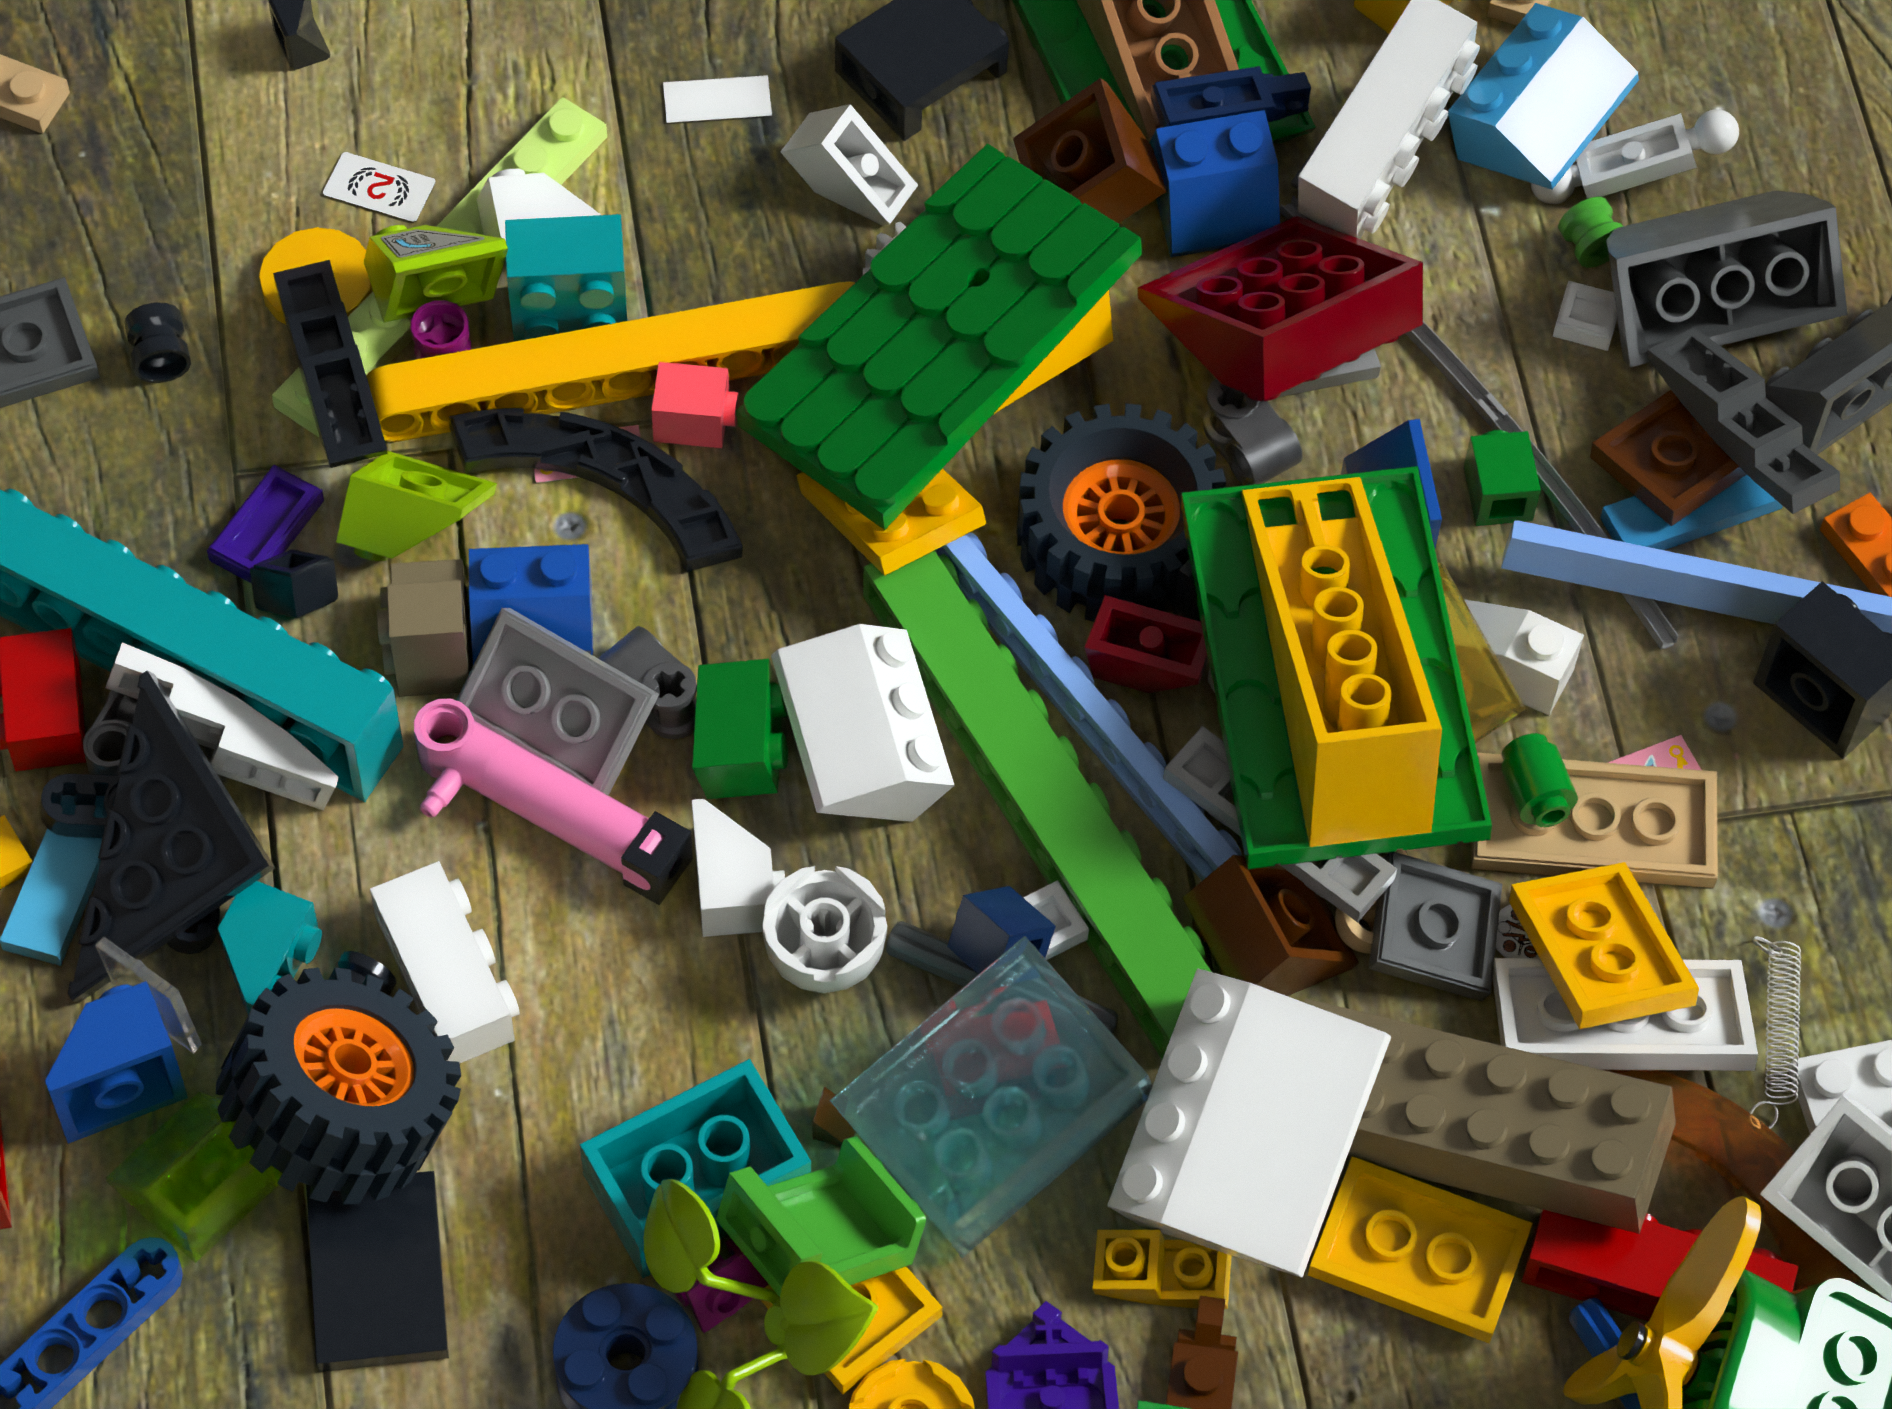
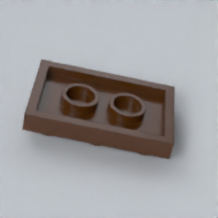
(1666, 459)

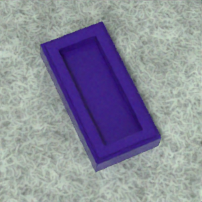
(265, 522)

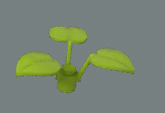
(810, 1322)

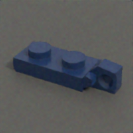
(1229, 95)

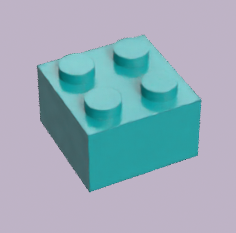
(565, 274)

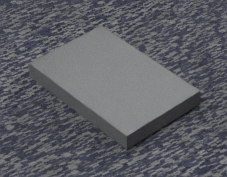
(556, 700)

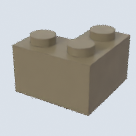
(425, 627)

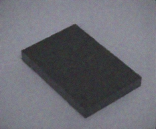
(378, 1278)

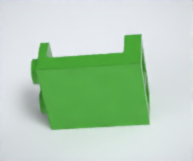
(837, 1215)

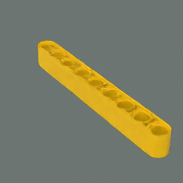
(592, 363)

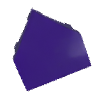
(1051, 1368)

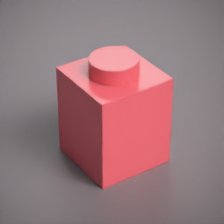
(692, 405)

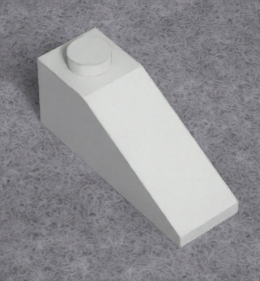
(1531, 649)

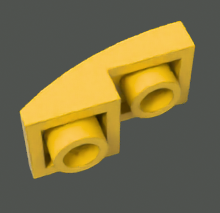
(1158, 1271)

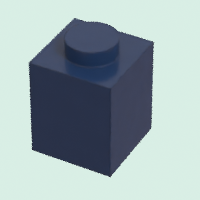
(992, 923)

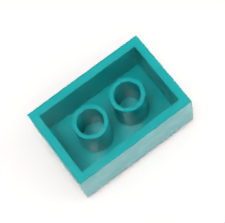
(694, 1140)

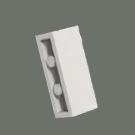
(445, 960)

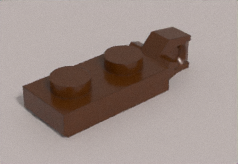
(1203, 1361)

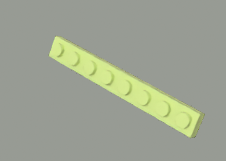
(551, 147)

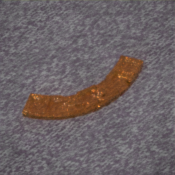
(1748, 1158)

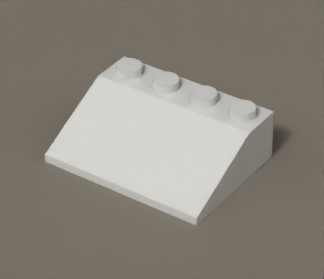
(1249, 1122)

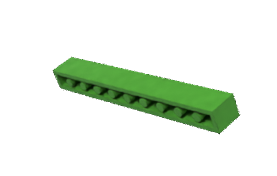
(1042, 790)

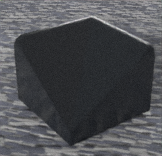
(298, 32)
(294, 583)

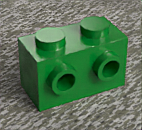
(739, 729)

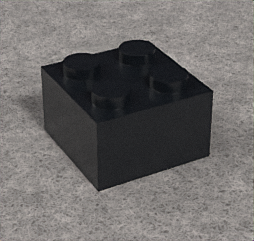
(1829, 669)

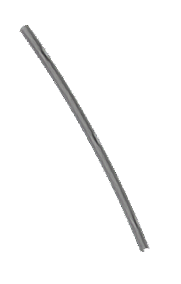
(1548, 477)

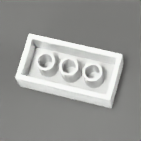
(1388, 117)

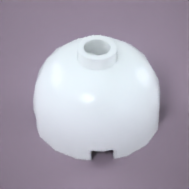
(824, 928)

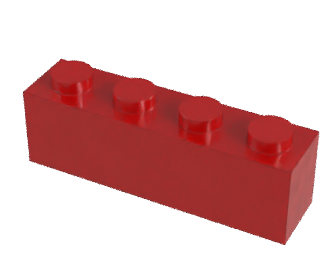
(1620, 1265)

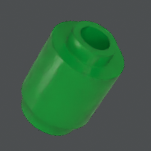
(1538, 780)

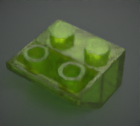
(193, 1178)

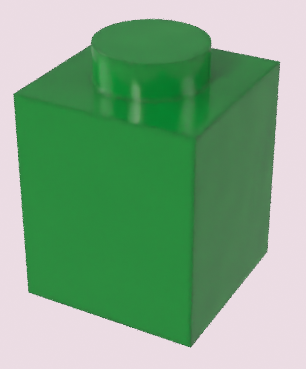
(1501, 477)

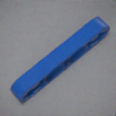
(90, 1343)

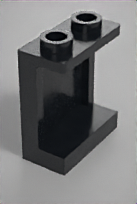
(916, 55)

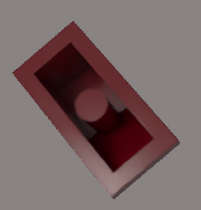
(1145, 647)

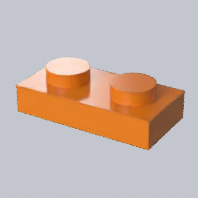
(1864, 540)

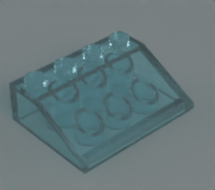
(993, 1096)

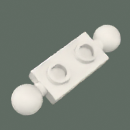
(1643, 155)

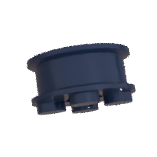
(620, 1322)

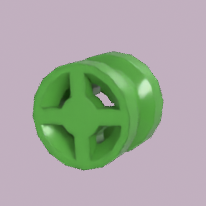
(1589, 227)

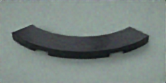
(608, 458)

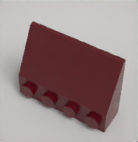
(1288, 305)

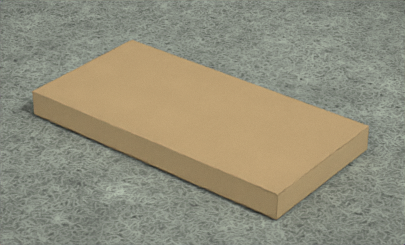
(1633, 814)

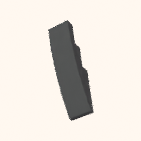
(1736, 414)

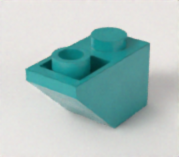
(267, 938)

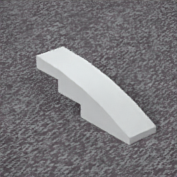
(243, 740)

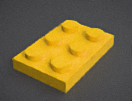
(930, 521)
(1603, 945)
(1420, 1249)

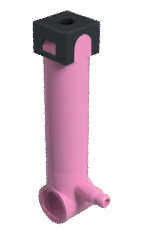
(644, 849)

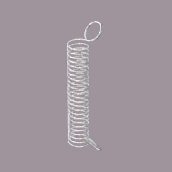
(1772, 953)

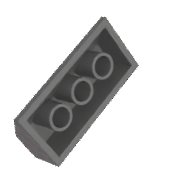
(1839, 381)

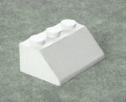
(863, 723)

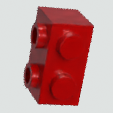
(41, 700)

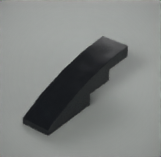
(330, 364)

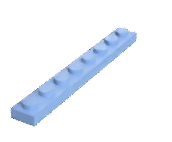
(1097, 721)

